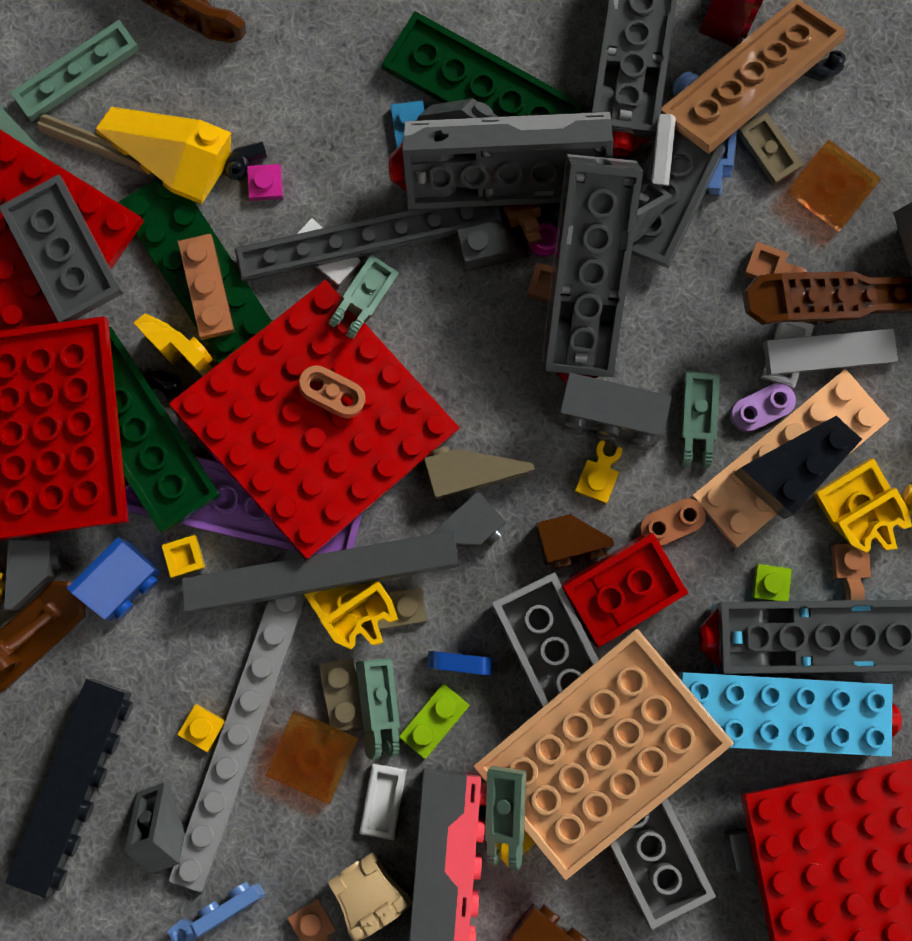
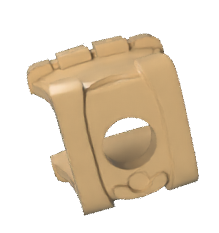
(368, 897)

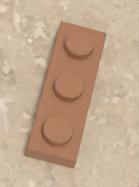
(206, 286)

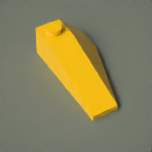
(175, 149)

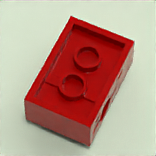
(623, 589)

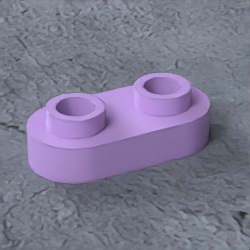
(763, 406)

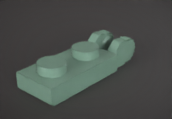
(365, 293)
(699, 415)
(378, 707)
(505, 814)

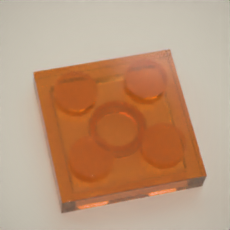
(833, 185)
(311, 757)

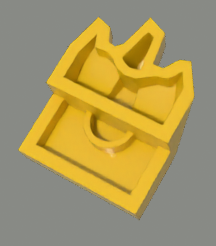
(174, 344)
(864, 507)
(353, 611)

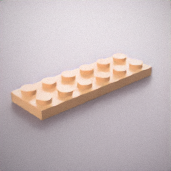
(734, 505)

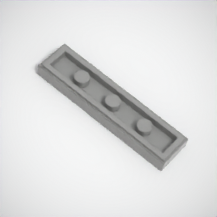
(830, 351)

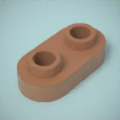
(333, 390)
(673, 521)

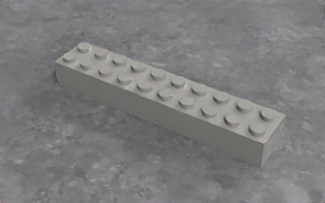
(553, 655)

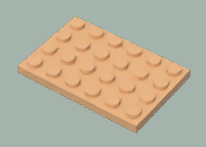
(607, 752)

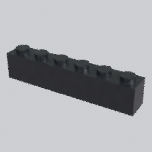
(69, 788)

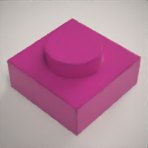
(265, 182)

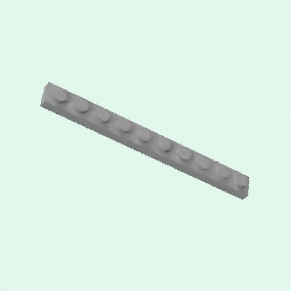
(237, 740)

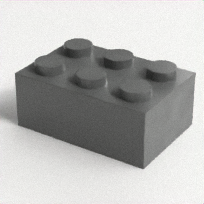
(613, 411)

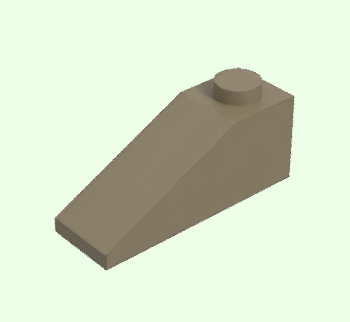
(467, 471)

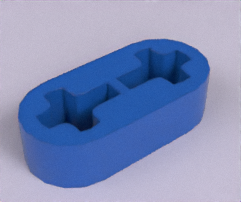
(460, 663)

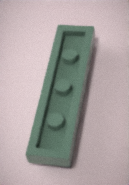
(75, 71)

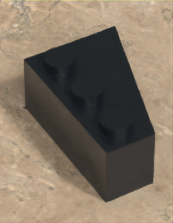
(797, 468)

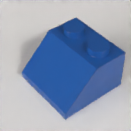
(115, 580)

